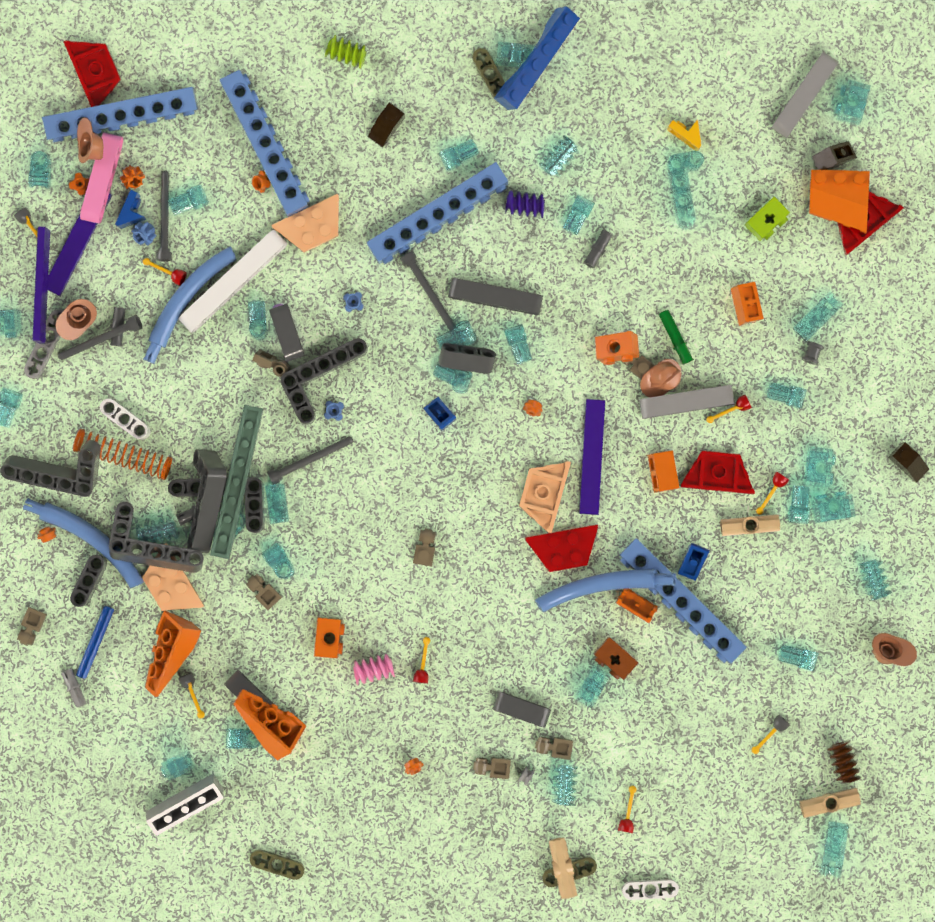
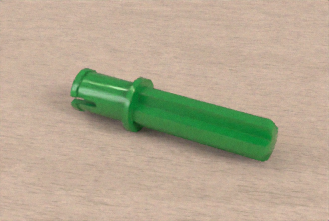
(675, 336)

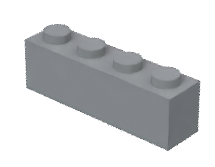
(184, 804)

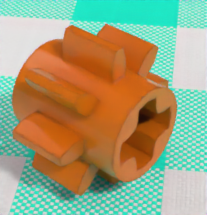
(132, 177)

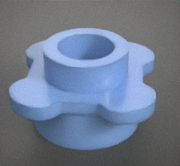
(349, 298)
(337, 406)

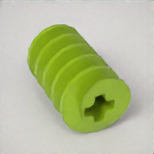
(346, 51)

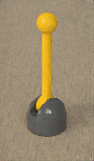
(24, 217)
(188, 681)
(779, 724)

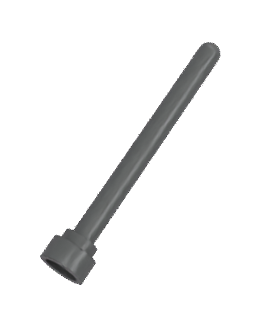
(164, 253)
(410, 261)
(132, 324)
(276, 475)

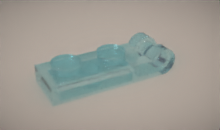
(817, 317)
(834, 848)

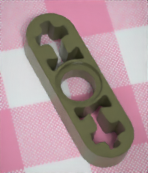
(488, 59)
(265, 854)
(581, 861)

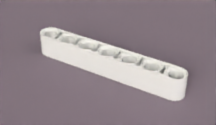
(232, 281)

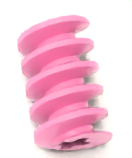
(373, 669)

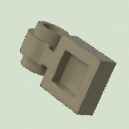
(267, 360)
(639, 366)
(423, 553)
(267, 595)
(33, 621)
(560, 748)
(498, 768)

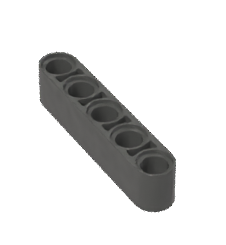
(495, 296)

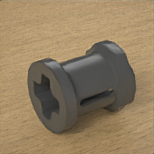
(812, 353)

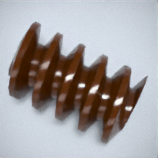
(844, 762)

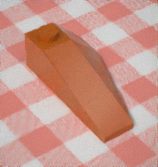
(174, 644)
(273, 728)

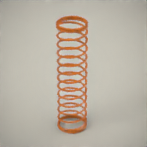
(166, 468)

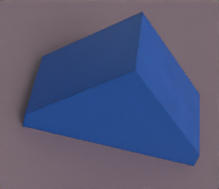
(440, 413)

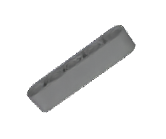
(805, 94)
(686, 401)

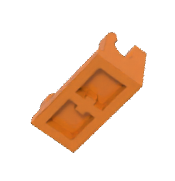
(747, 303)
(663, 471)
(636, 605)

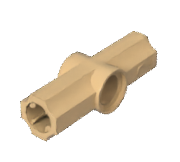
(737, 526)
(842, 800)
(562, 868)

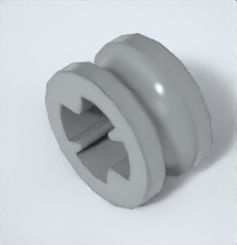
(526, 775)

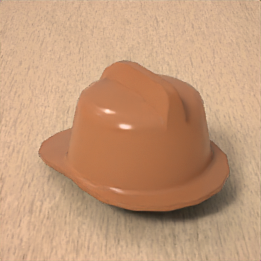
(89, 143)
(76, 319)
(661, 378)
(893, 650)

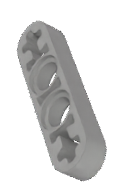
(49, 346)

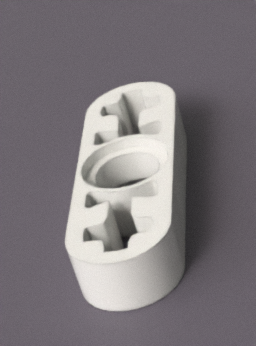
(664, 883)

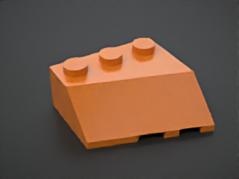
(840, 197)

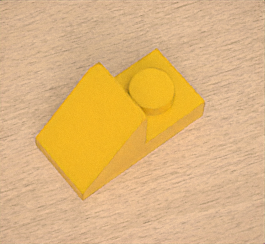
(690, 137)

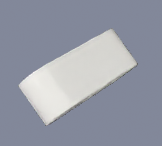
(117, 414)

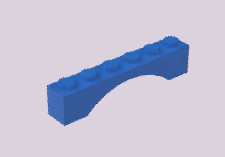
(553, 36)

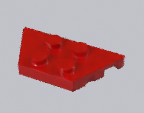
(94, 69)
(879, 213)
(718, 473)
(564, 548)

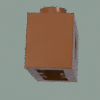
(609, 648)

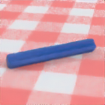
(95, 642)

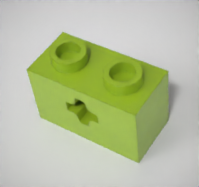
(772, 209)

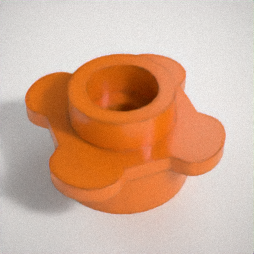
(261, 182)
(74, 184)
(533, 408)
(47, 534)
(413, 766)

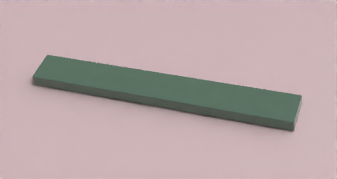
(236, 482)

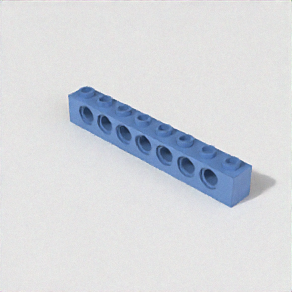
(237, 81)
(186, 95)
(492, 173)
(734, 645)

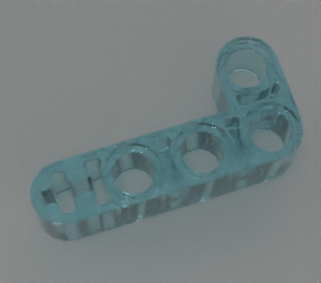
(684, 191)

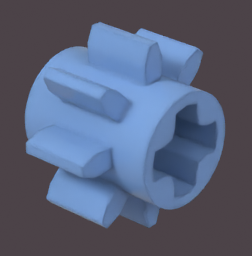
(143, 233)

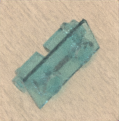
(277, 503)

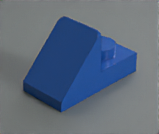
(127, 216)
(693, 561)

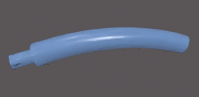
(180, 299)
(87, 532)
(603, 582)

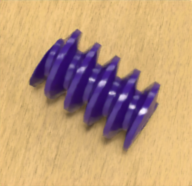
(525, 204)

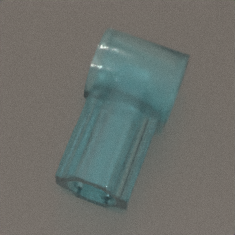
(454, 156)
(192, 199)
(580, 210)
(257, 318)
(461, 334)
(517, 339)
(458, 379)
(792, 395)
(9, 402)
(799, 510)
(802, 658)

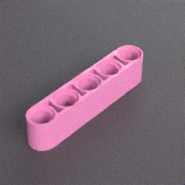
(101, 179)

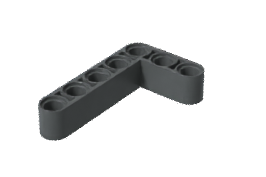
(317, 372)
(55, 476)
(249, 497)
(208, 500)
(148, 548)

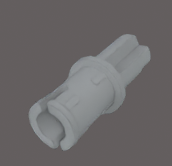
(73, 688)

